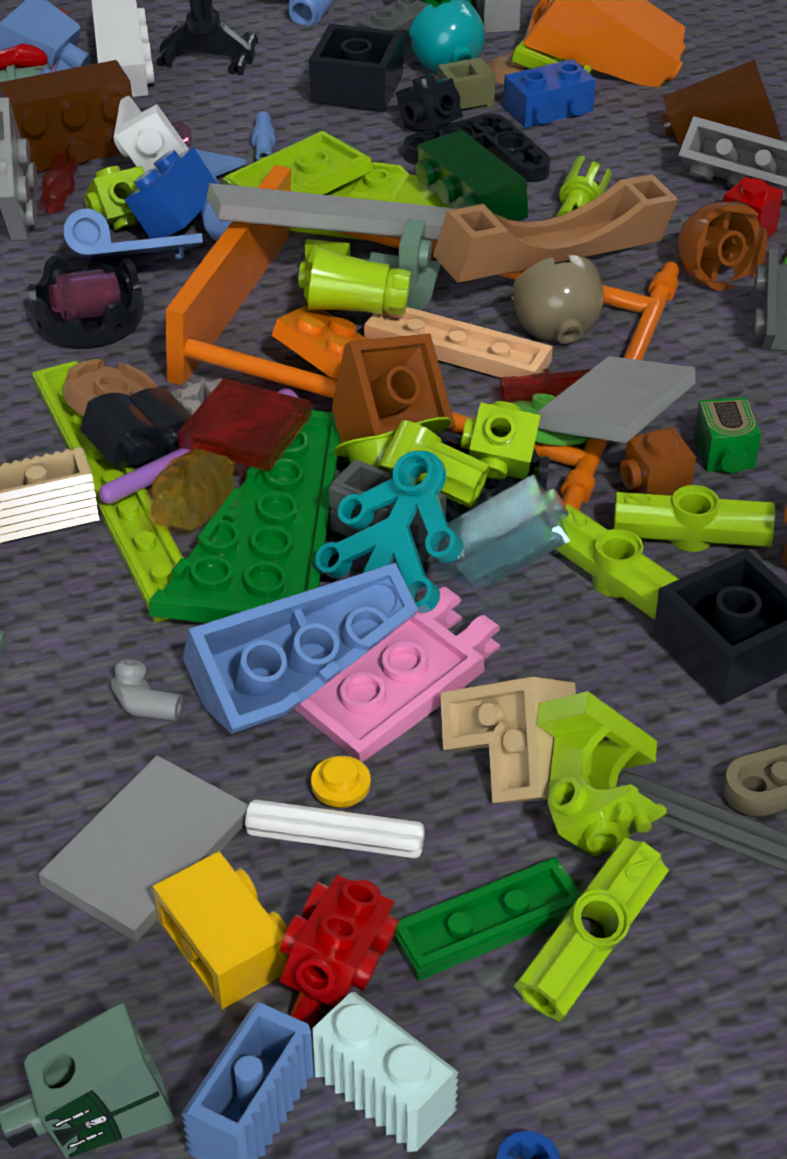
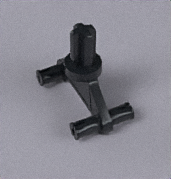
(208, 35)

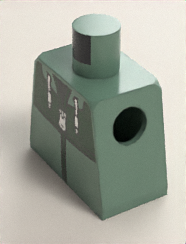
(90, 1088)

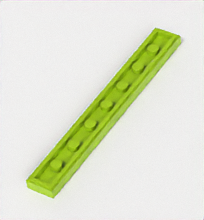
(144, 546)

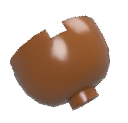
(721, 235)

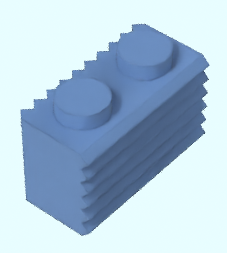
(250, 1087)

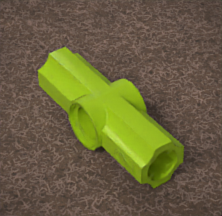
(695, 518)
(614, 561)
(571, 953)

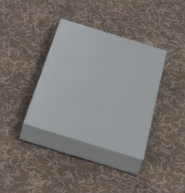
(616, 399)
(139, 839)

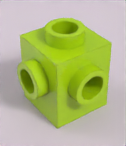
(108, 193)
(502, 438)

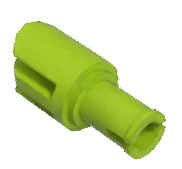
(581, 189)

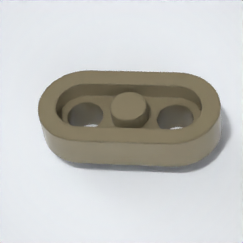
(759, 770)

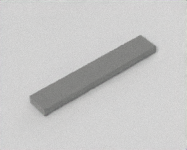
(321, 211)

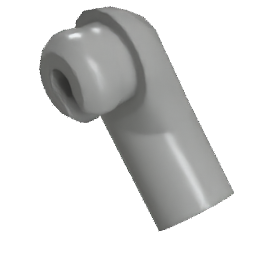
(139, 698)

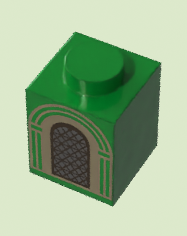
(727, 434)

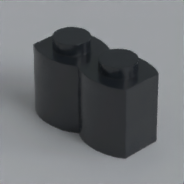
(134, 426)

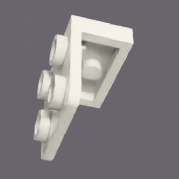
(145, 134)

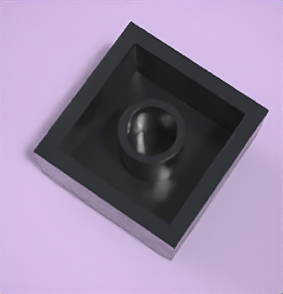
(356, 67)
(726, 625)

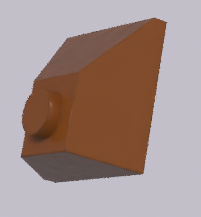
(388, 383)

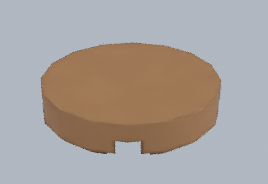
(93, 379)

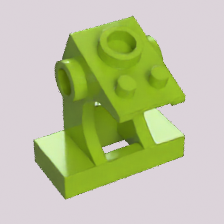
(586, 770)

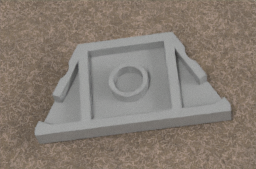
(17, 176)

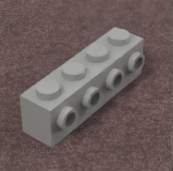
(733, 154)

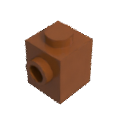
(657, 463)

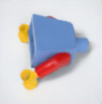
(40, 35)

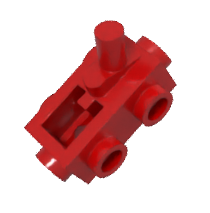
(336, 944)

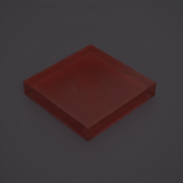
(245, 424)

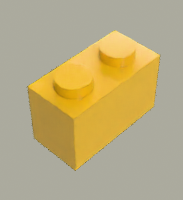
(221, 928)

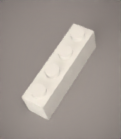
(123, 37)

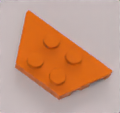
(316, 337)

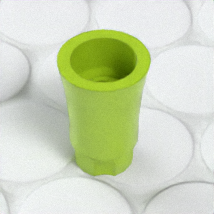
(356, 284)

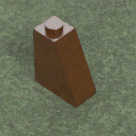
(729, 98)

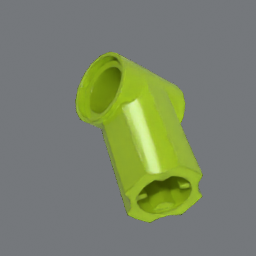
(464, 473)

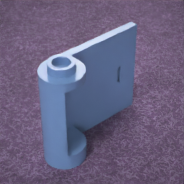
(89, 236)

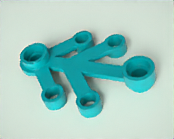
(392, 536)

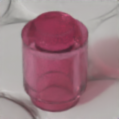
(83, 293)

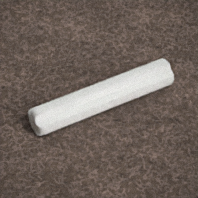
(335, 828)

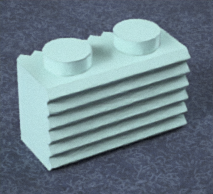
(384, 1071)

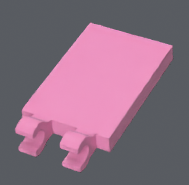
(401, 679)

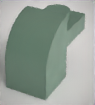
(416, 257)

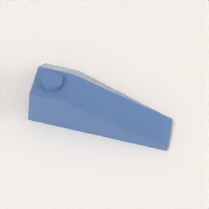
(286, 650)

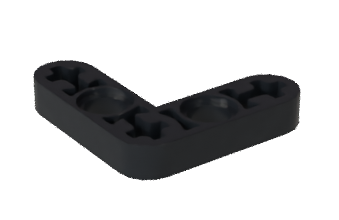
(483, 130)

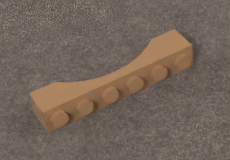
(483, 244)

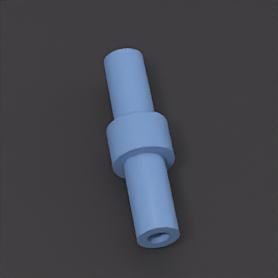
(263, 135)

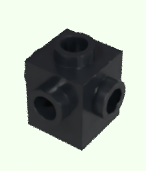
(429, 103)

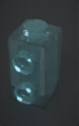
(509, 532)

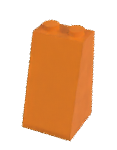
(611, 36)

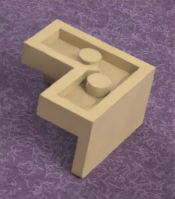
(505, 721)

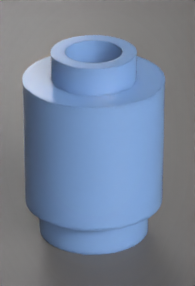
(308, 11)

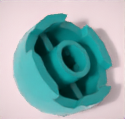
(447, 34)

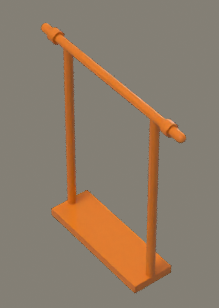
(246, 251)

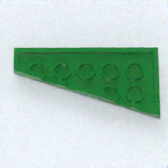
(261, 536)

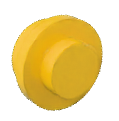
(340, 781)

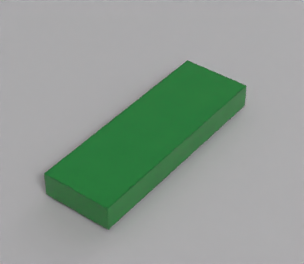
(485, 918)

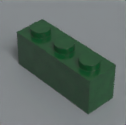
(471, 175)

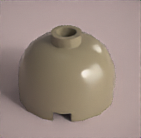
(559, 299)

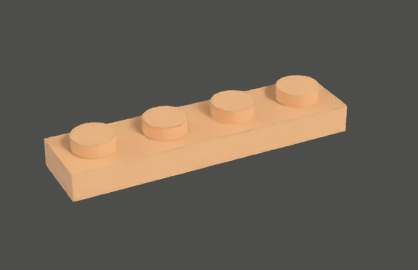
(465, 343)

